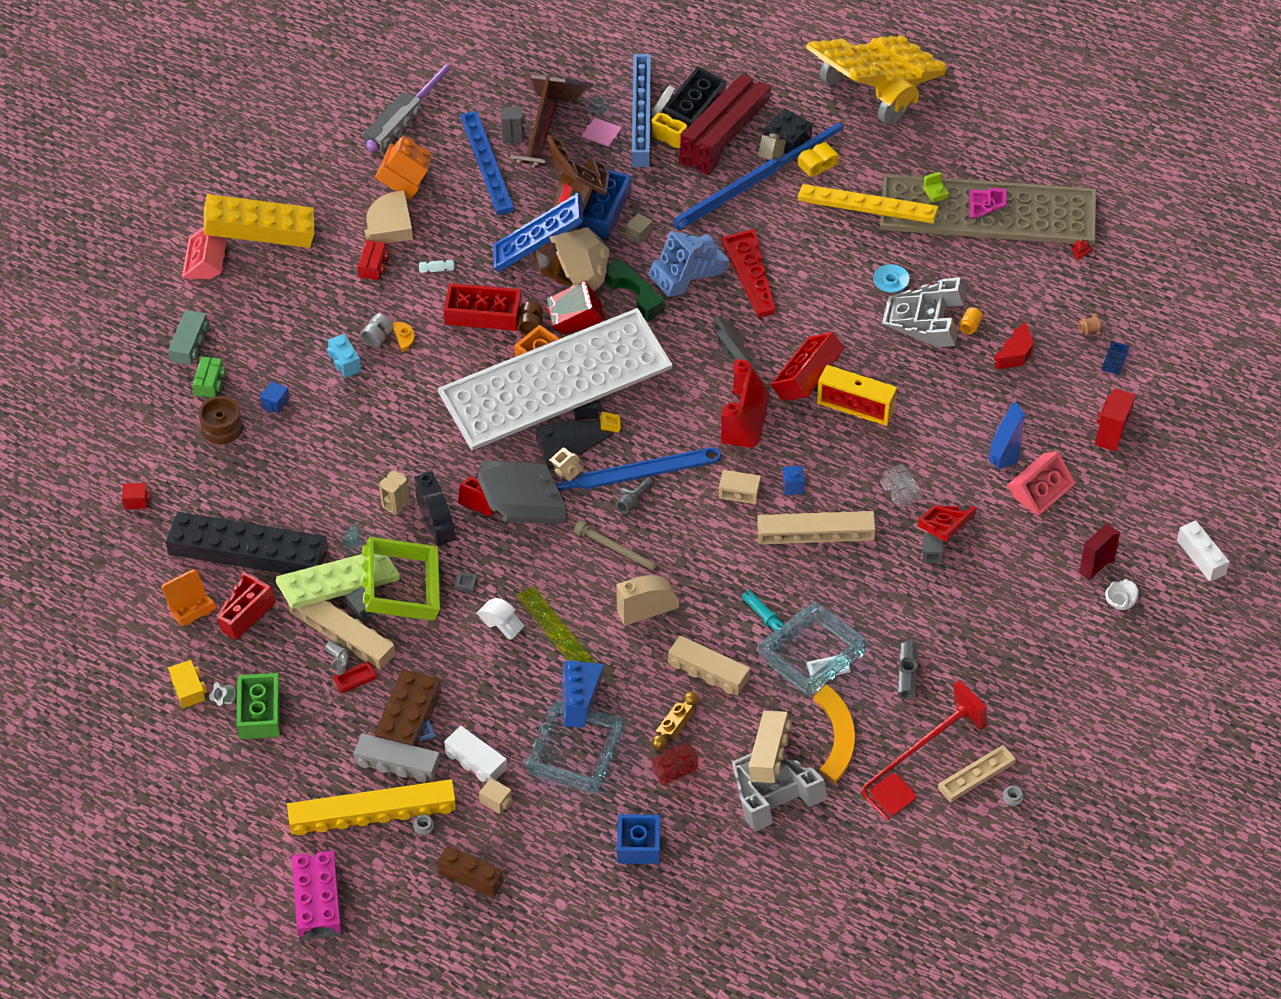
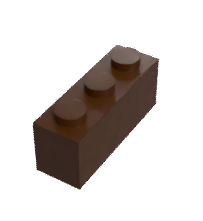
(470, 871)

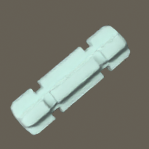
(435, 266)

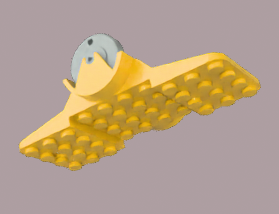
(886, 63)

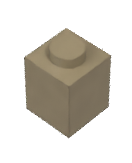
(771, 146)
(639, 229)

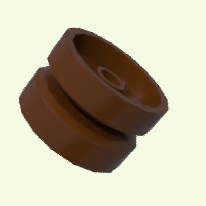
(220, 420)

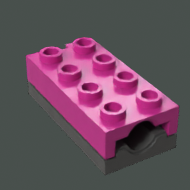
(316, 896)

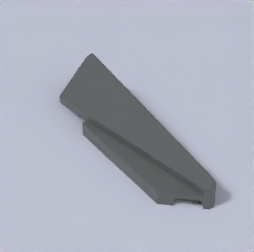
(730, 342)

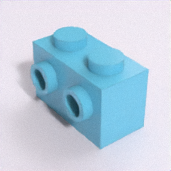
(344, 356)

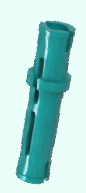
(770, 618)

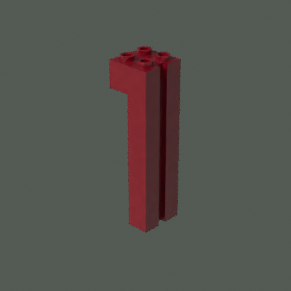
(721, 122)

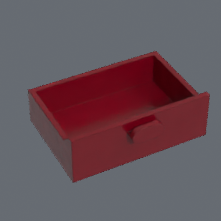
(1099, 551)

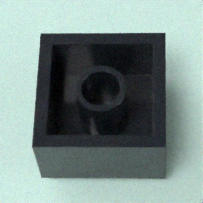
(790, 128)

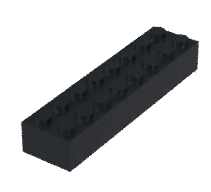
(244, 544)

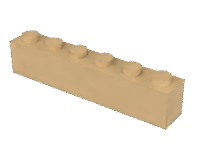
(815, 527)
(347, 632)

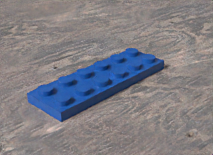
(537, 232)

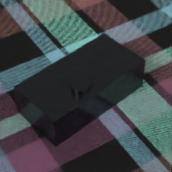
(694, 96)

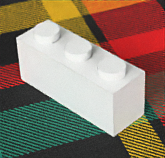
(1202, 551)
(475, 755)

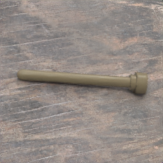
(583, 529)

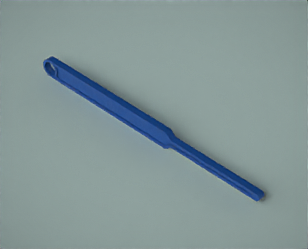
(750, 180)
(641, 469)

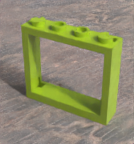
(407, 551)

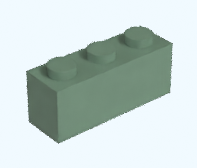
(188, 337)

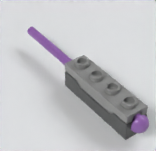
(398, 116)

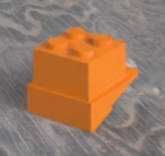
(404, 166)

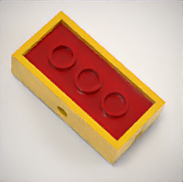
(856, 395)

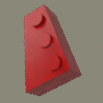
(1114, 418)
(246, 605)

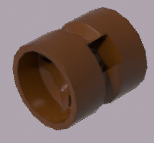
(529, 317)

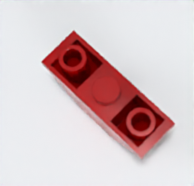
(1015, 350)

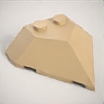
(582, 256)

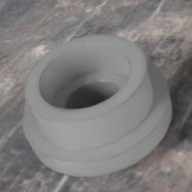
(1012, 790)
(423, 819)

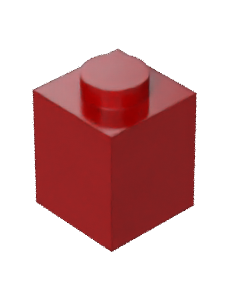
(135, 496)

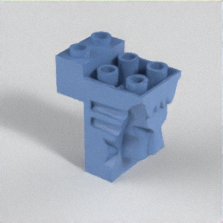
(685, 260)

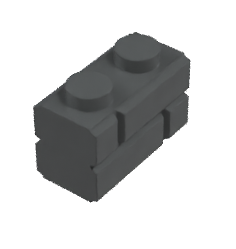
(512, 124)

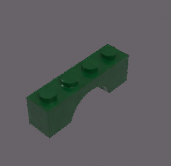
(622, 276)

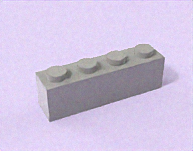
(396, 758)

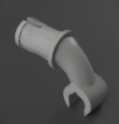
(340, 654)

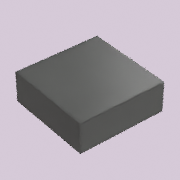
(466, 582)

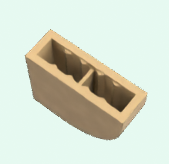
(389, 219)
(644, 598)

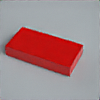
(355, 677)

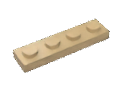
(976, 773)

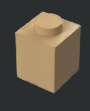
(495, 796)

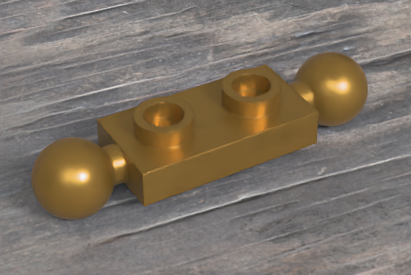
(675, 721)

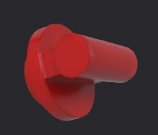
(1081, 249)

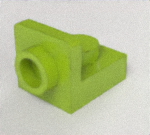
(934, 187)

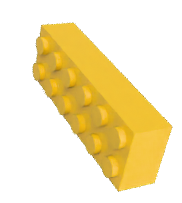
(258, 221)

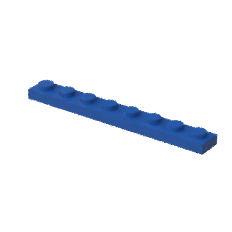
(487, 163)

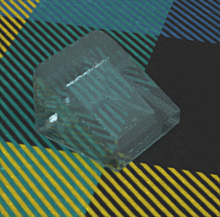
(599, 105)
(351, 538)

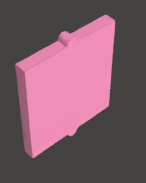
(601, 132)

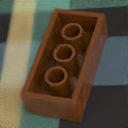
(409, 708)

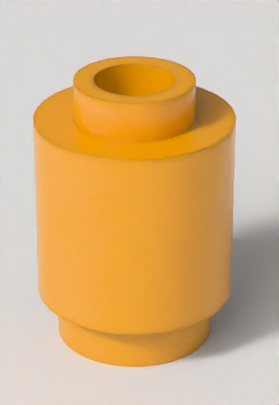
(971, 320)

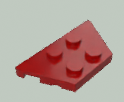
(945, 520)

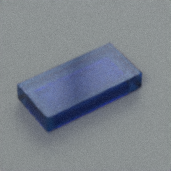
(1115, 358)

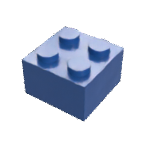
(638, 839)

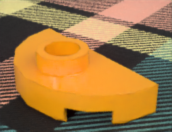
(404, 335)

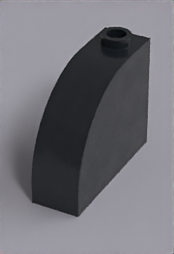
(434, 508)

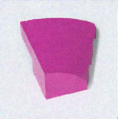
(984, 202)

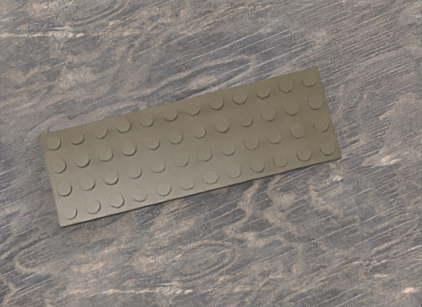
(1030, 212)

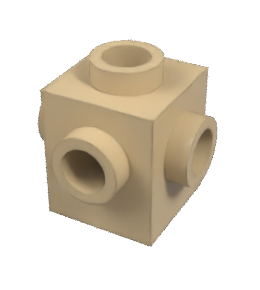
(566, 464)

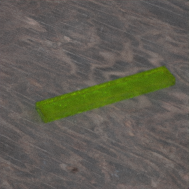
(553, 626)

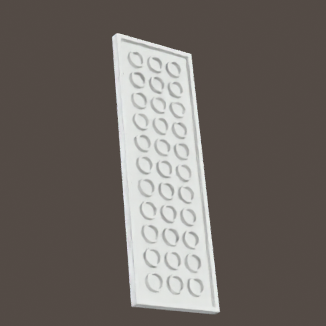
(554, 379)

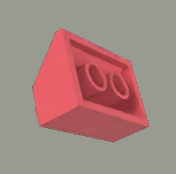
(204, 256)
(1042, 482)

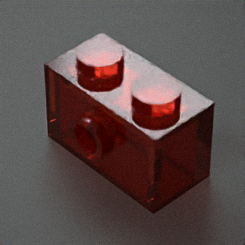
(675, 763)

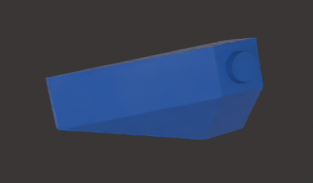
(1007, 438)

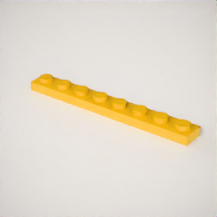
(868, 203)

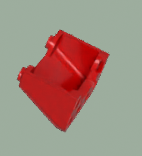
(744, 420)

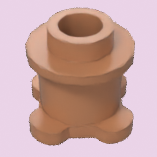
(1090, 325)

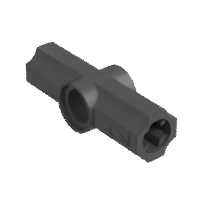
(908, 670)

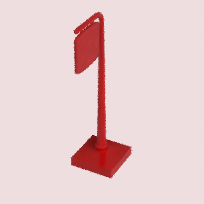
(892, 791)

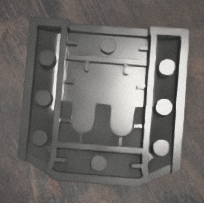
(522, 492)

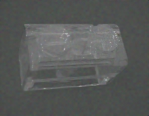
(901, 486)

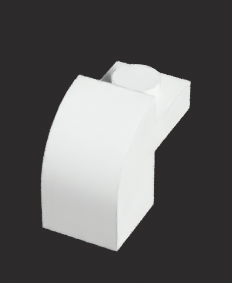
(500, 614)

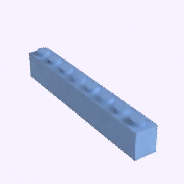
(641, 110)

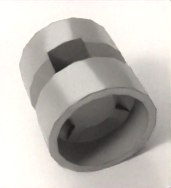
(377, 330)

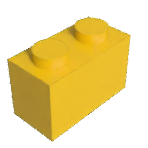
(186, 683)

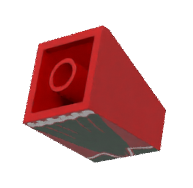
(575, 309)

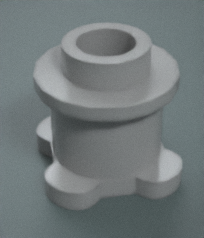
(223, 694)

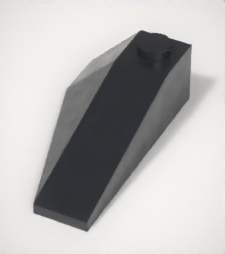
(573, 436)

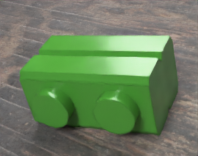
(208, 377)

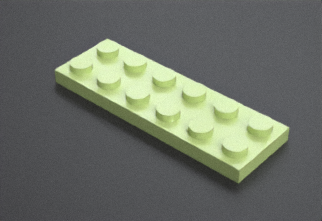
(333, 579)

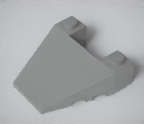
(923, 312)
(761, 797)

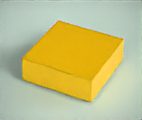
(610, 422)

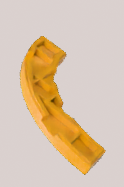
(843, 733)

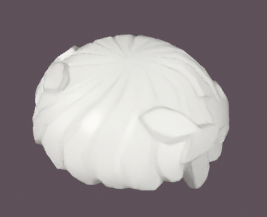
(1122, 594)

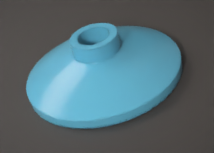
(893, 273)

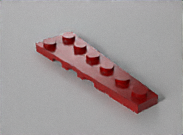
(747, 262)

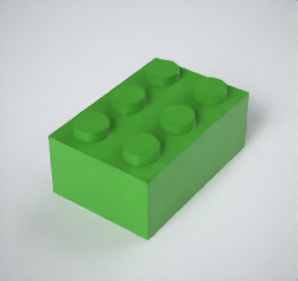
(258, 706)

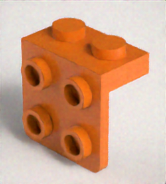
(187, 598)

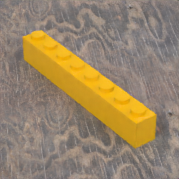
(371, 807)

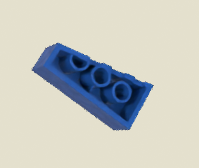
(579, 689)

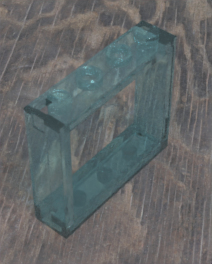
(797, 625)
(568, 778)

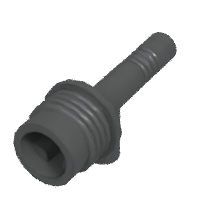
(629, 497)

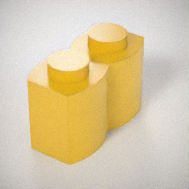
(667, 129)
(818, 159)

